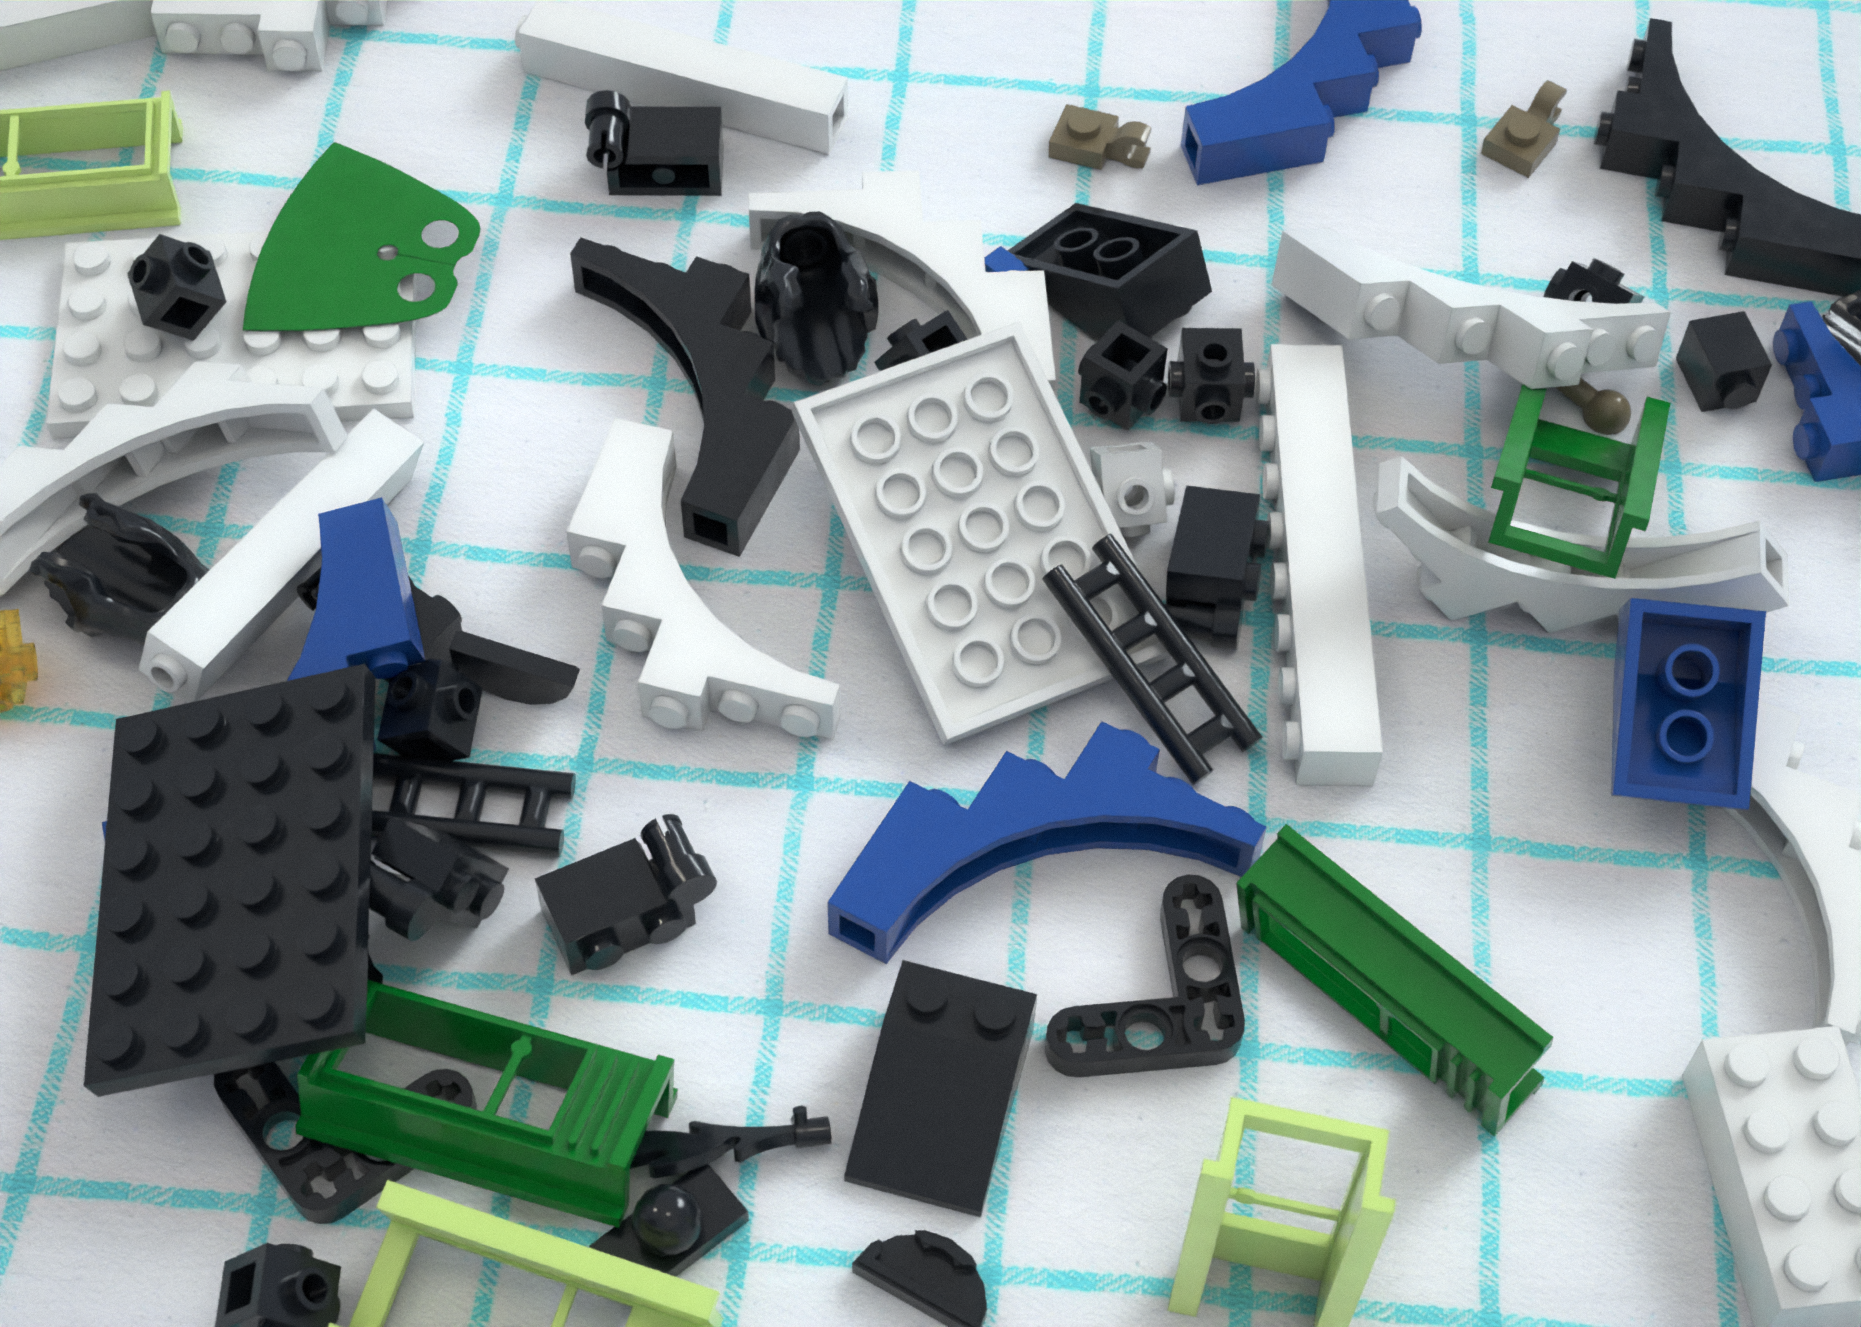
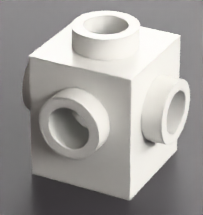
(1136, 466)

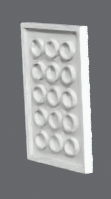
(113, 358)
(957, 508)

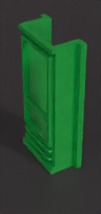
(1631, 465)
(1392, 978)
(571, 1167)

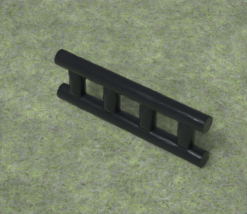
(1145, 695)
(473, 782)

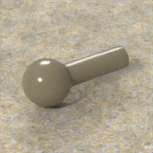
(1603, 410)

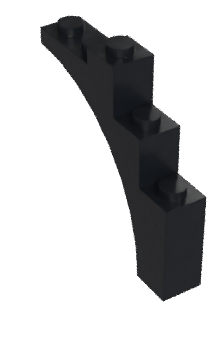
(1707, 185)
(699, 323)

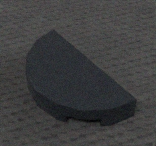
(512, 671)
(928, 1275)

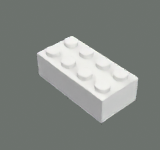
(1785, 1169)

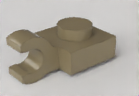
(1093, 136)
(1523, 137)

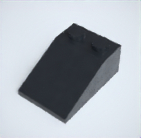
(1116, 268)
(941, 1088)

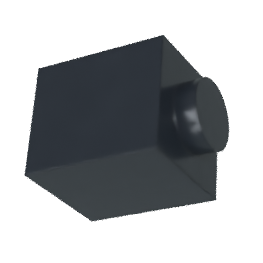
(1723, 361)

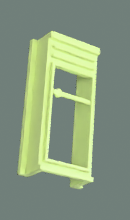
(89, 197)
(1335, 1259)
(653, 1295)

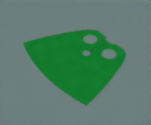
(323, 248)

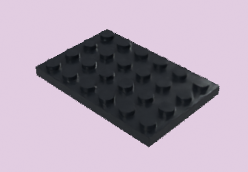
(235, 883)

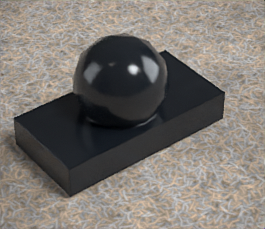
(676, 1223)

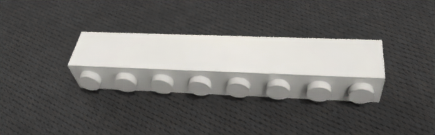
(1318, 569)

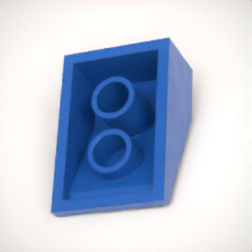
(1686, 702)

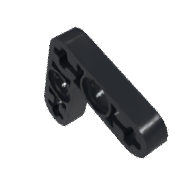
(1176, 1017)
(311, 1158)

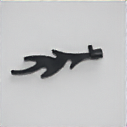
(681, 1152)

